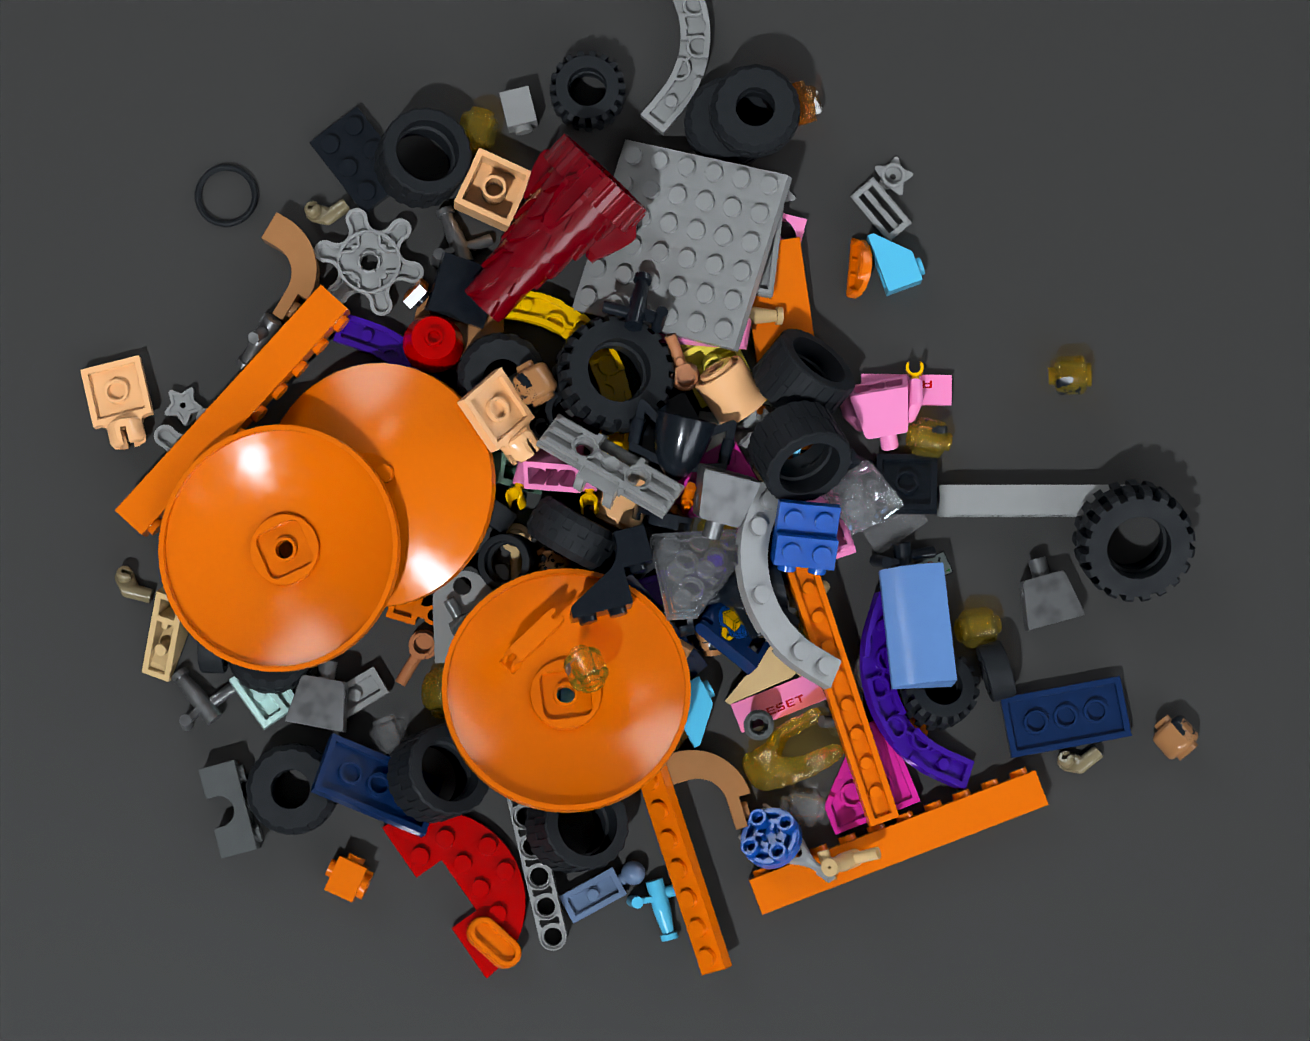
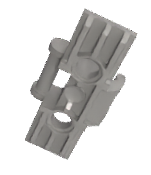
(606, 470)

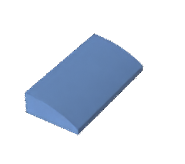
(917, 626)

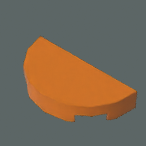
(859, 268)

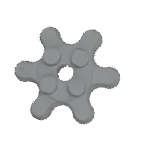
(365, 241)

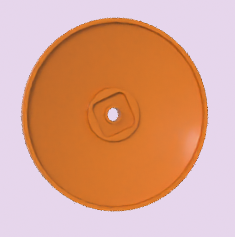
(423, 454)
(226, 536)
(556, 751)

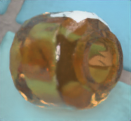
(809, 102)

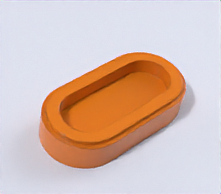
(493, 942)

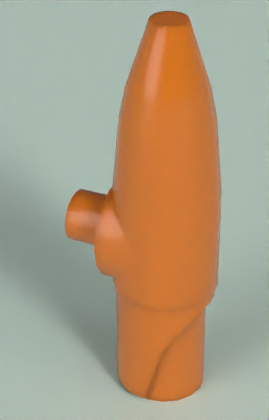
(687, 497)

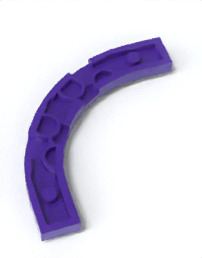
(374, 340)
(890, 713)

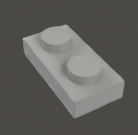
(364, 691)

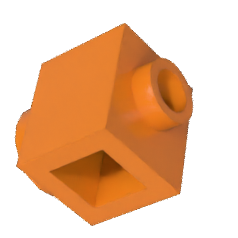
(348, 877)

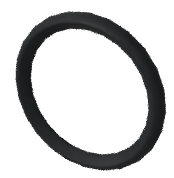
(246, 215)

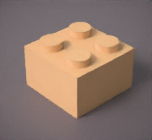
(492, 190)

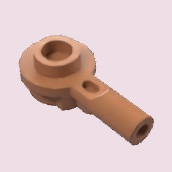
(685, 373)
(421, 647)

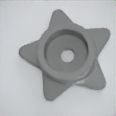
(893, 168)
(186, 397)

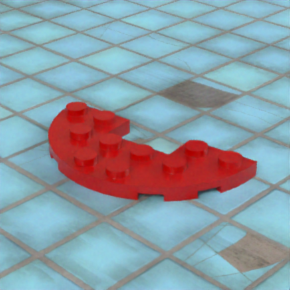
(480, 867)

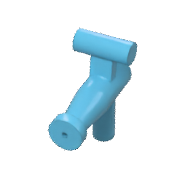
(660, 904)

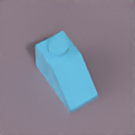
(895, 265)
(699, 710)

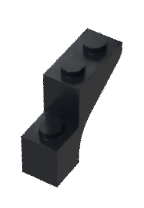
(612, 592)

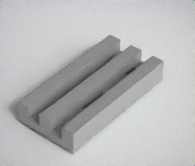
(864, 190)

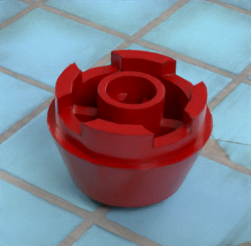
(433, 343)

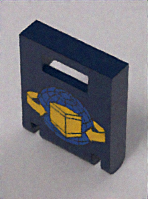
(726, 633)

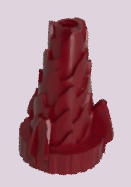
(568, 212)

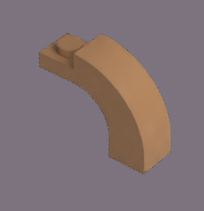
(305, 267)
(704, 765)

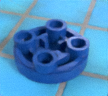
(771, 838)

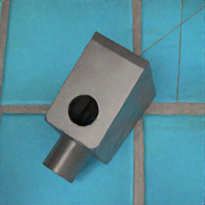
(722, 498)
(1047, 597)
(320, 700)

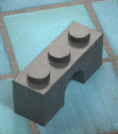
(241, 832)

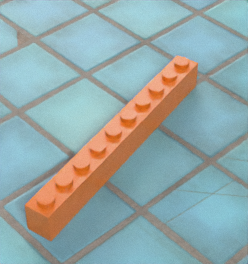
(238, 404)
(906, 837)

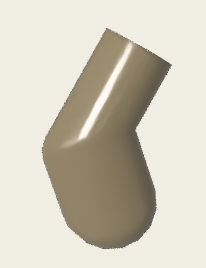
(325, 215)
(129, 586)
(1078, 763)

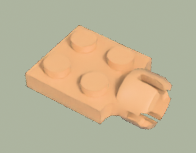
(119, 400)
(500, 417)

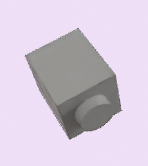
(519, 110)

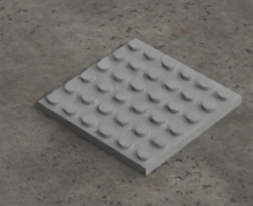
(698, 240)

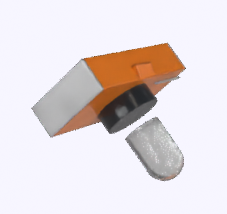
(417, 295)

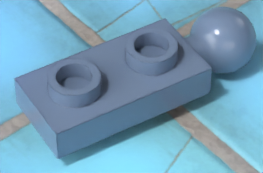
(601, 890)

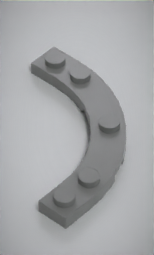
(689, 67)
(761, 602)

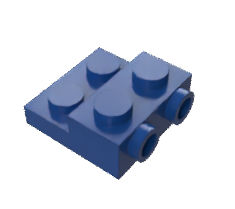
(805, 536)

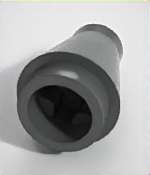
(768, 725)

